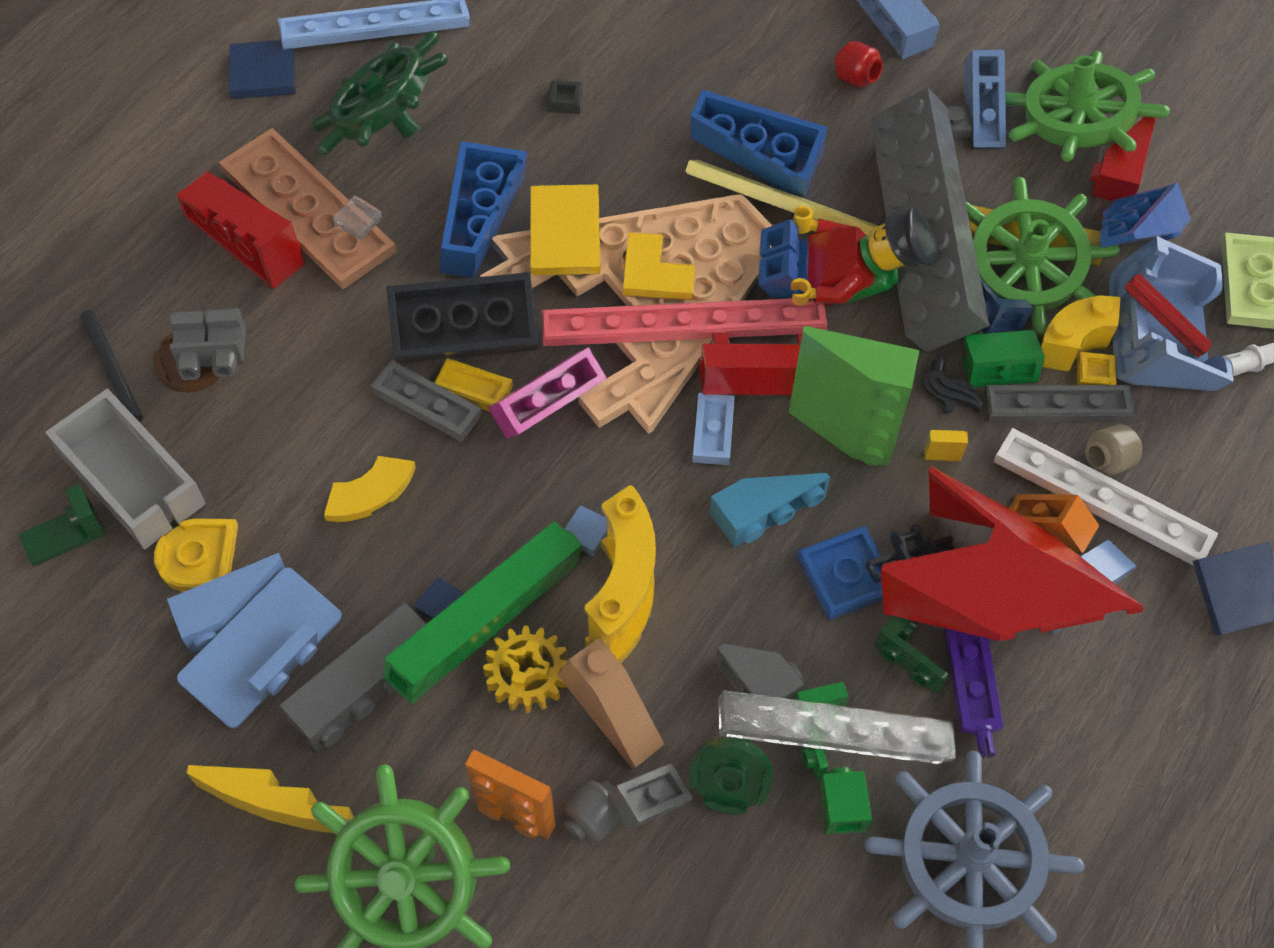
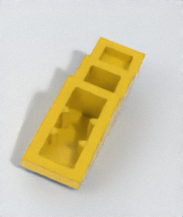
(261, 795)

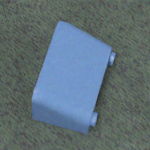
(1142, 346)

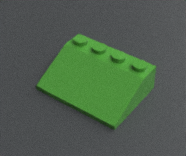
(853, 391)

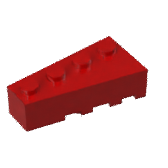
(243, 228)

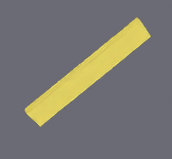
(771, 195)

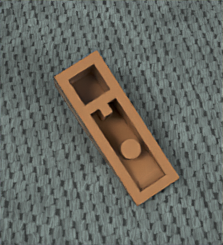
(612, 702)

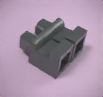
(208, 341)

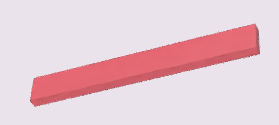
(679, 321)

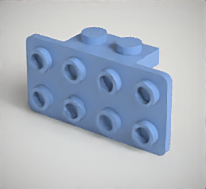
(260, 648)

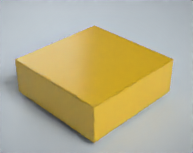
(1096, 369)
(945, 445)

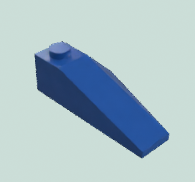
(1145, 216)

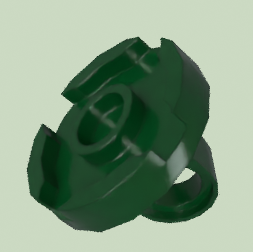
(731, 774)

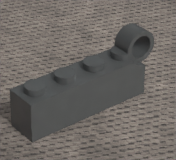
(350, 683)

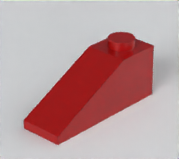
(1122, 170)

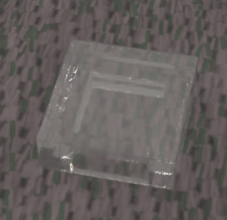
(358, 217)

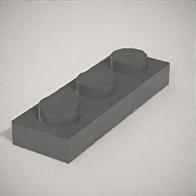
(426, 401)

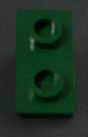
(64, 532)
(894, 649)

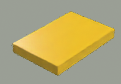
(565, 230)

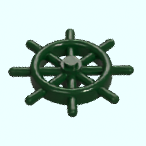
(380, 94)

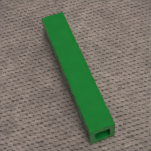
(481, 612)

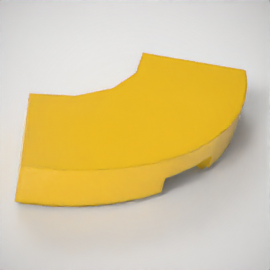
(370, 492)

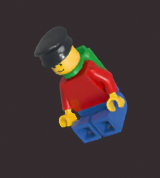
(839, 259)

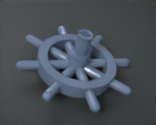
(974, 855)

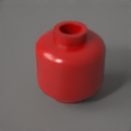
(858, 64)

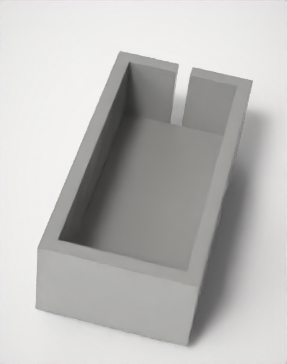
(126, 468)

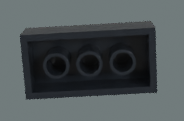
(462, 317)

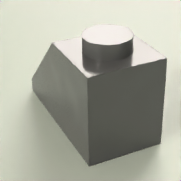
(759, 672)

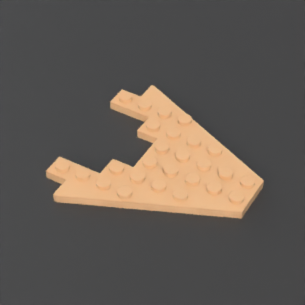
(712, 234)

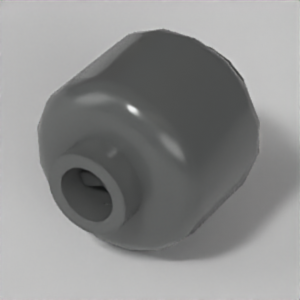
(591, 812)

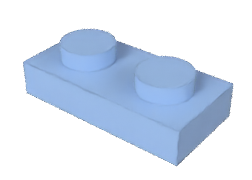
(713, 429)

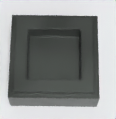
(565, 97)

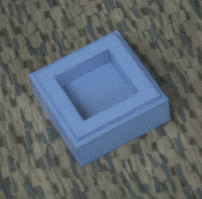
(588, 529)

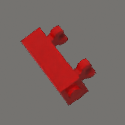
(748, 367)

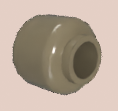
(1113, 449)

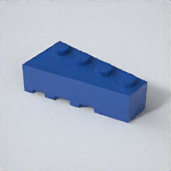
(760, 140)
(479, 200)

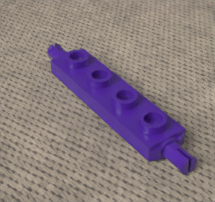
(974, 688)

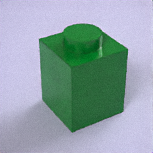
(844, 801)

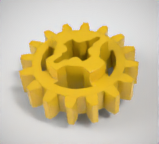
(515, 656)

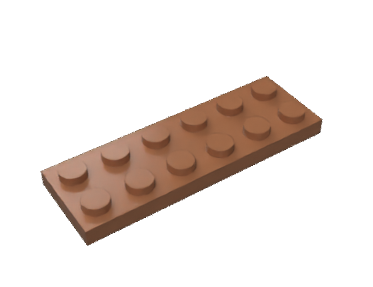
(290, 186)

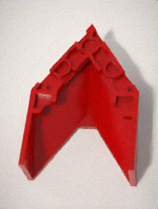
(999, 586)

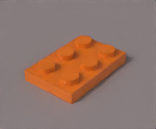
(511, 795)

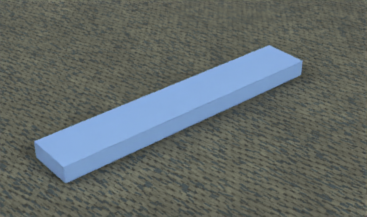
(372, 23)

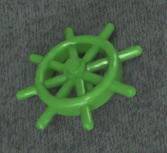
(1083, 104)
(1032, 251)
(402, 870)

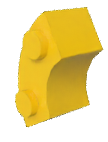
(1078, 329)

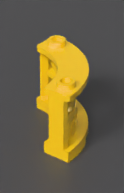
(627, 597)

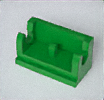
(1002, 358)

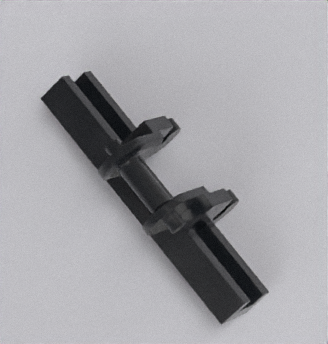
(899, 540)

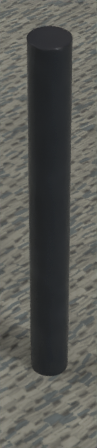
(110, 363)

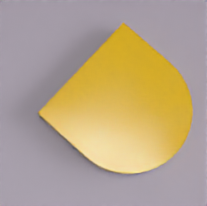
(196, 552)

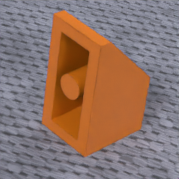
(1060, 515)

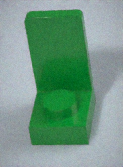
(832, 695)

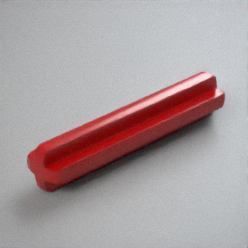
(1168, 315)

